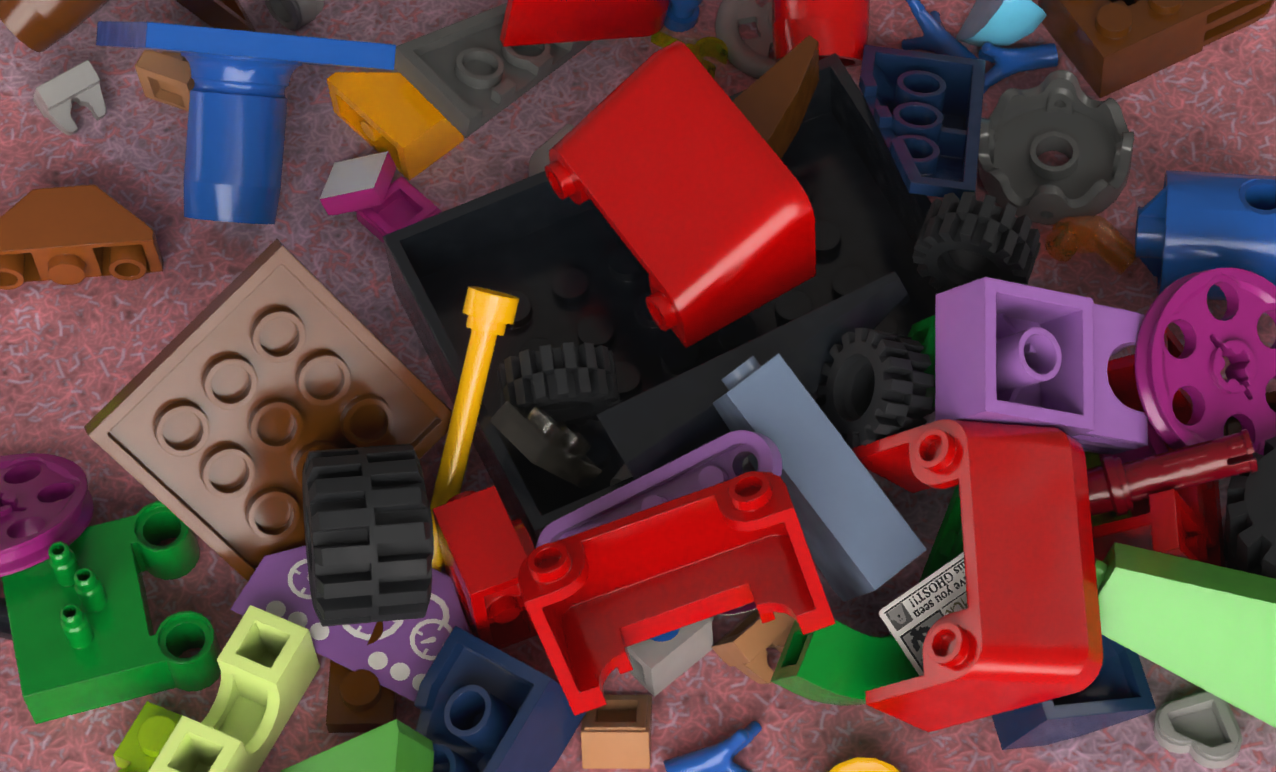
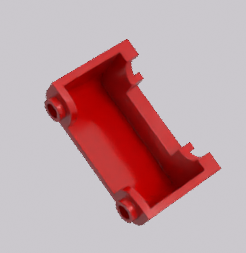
(689, 195)
(667, 572)

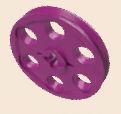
(1200, 363)
(28, 507)

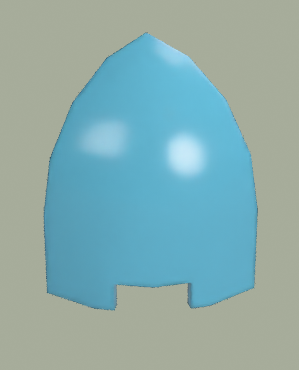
(1000, 22)

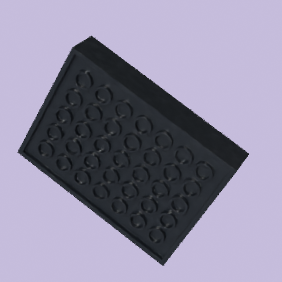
(589, 288)

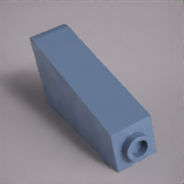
(841, 508)

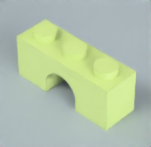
(261, 683)

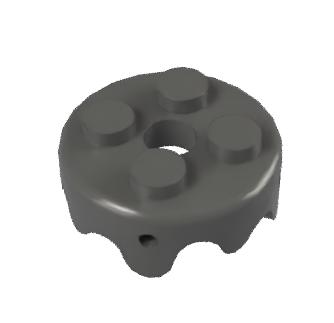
(1060, 120)

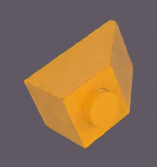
(393, 118)

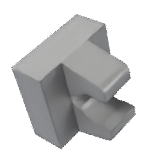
(75, 85)

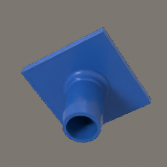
(238, 107)

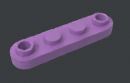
(692, 472)

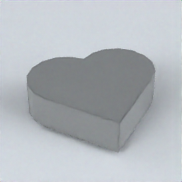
(1201, 727)

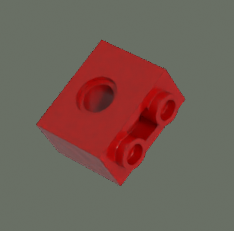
(483, 559)

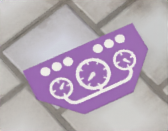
(396, 658)

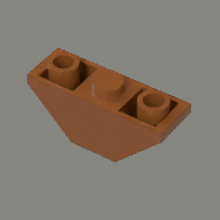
(73, 236)

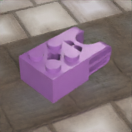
(1034, 361)

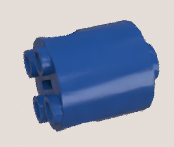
(1208, 224)

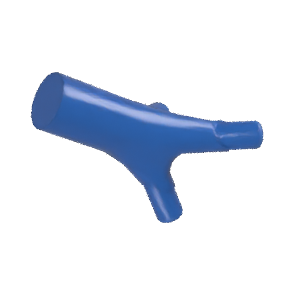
(935, 37)
(1016, 60)
(717, 756)

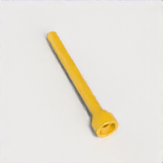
(487, 317)

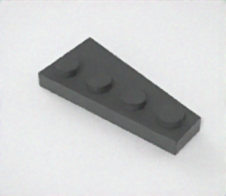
(471, 73)

